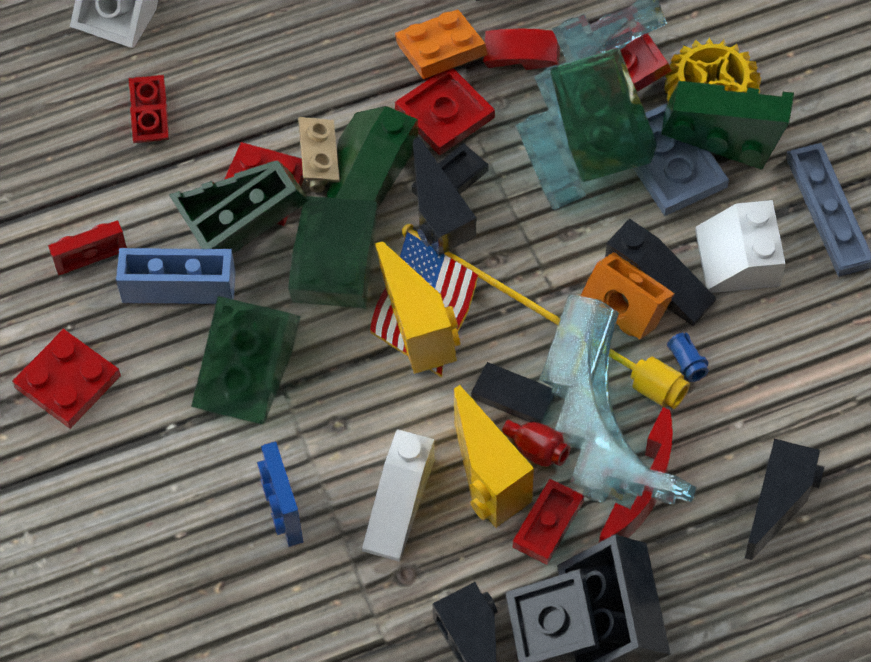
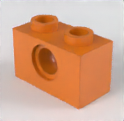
(645, 295)

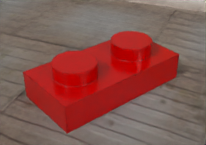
(87, 247)
(548, 521)

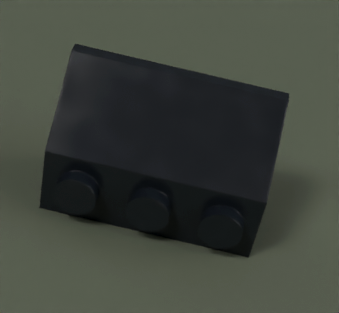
(622, 601)

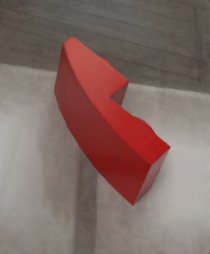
(521, 46)
(148, 109)

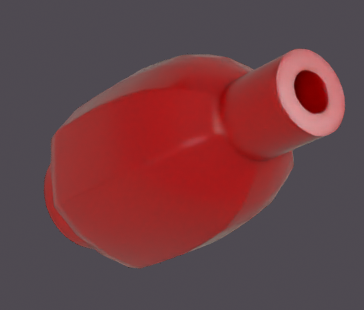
(538, 442)

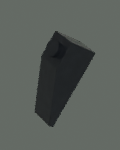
(442, 212)
(656, 260)
(784, 491)
(468, 624)

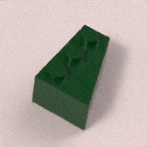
(727, 122)
(240, 207)

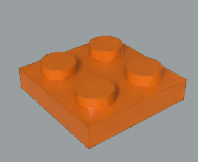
(440, 43)

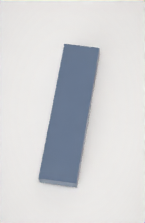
(829, 209)

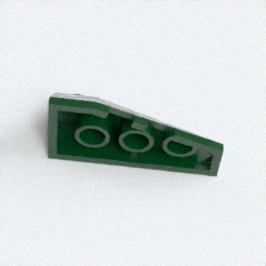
(373, 154)

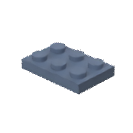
(678, 171)

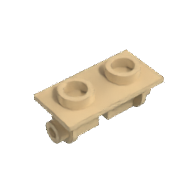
(318, 152)

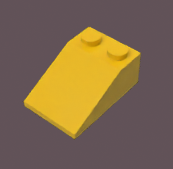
(422, 318)
(495, 470)

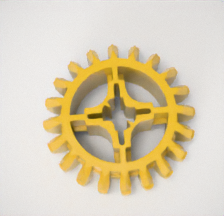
(713, 63)

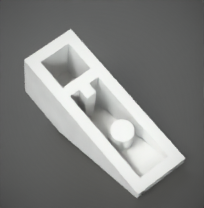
(399, 494)

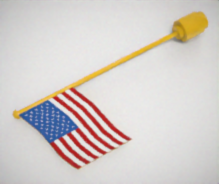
(457, 282)

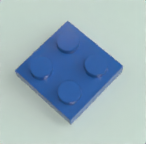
(279, 494)

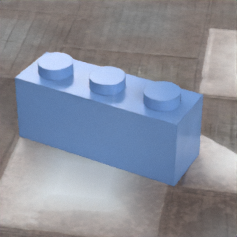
(175, 275)

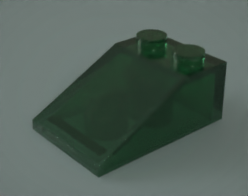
(602, 115)
(333, 252)
(244, 359)

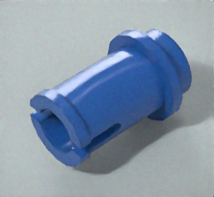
(691, 363)

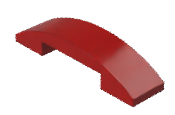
(659, 444)

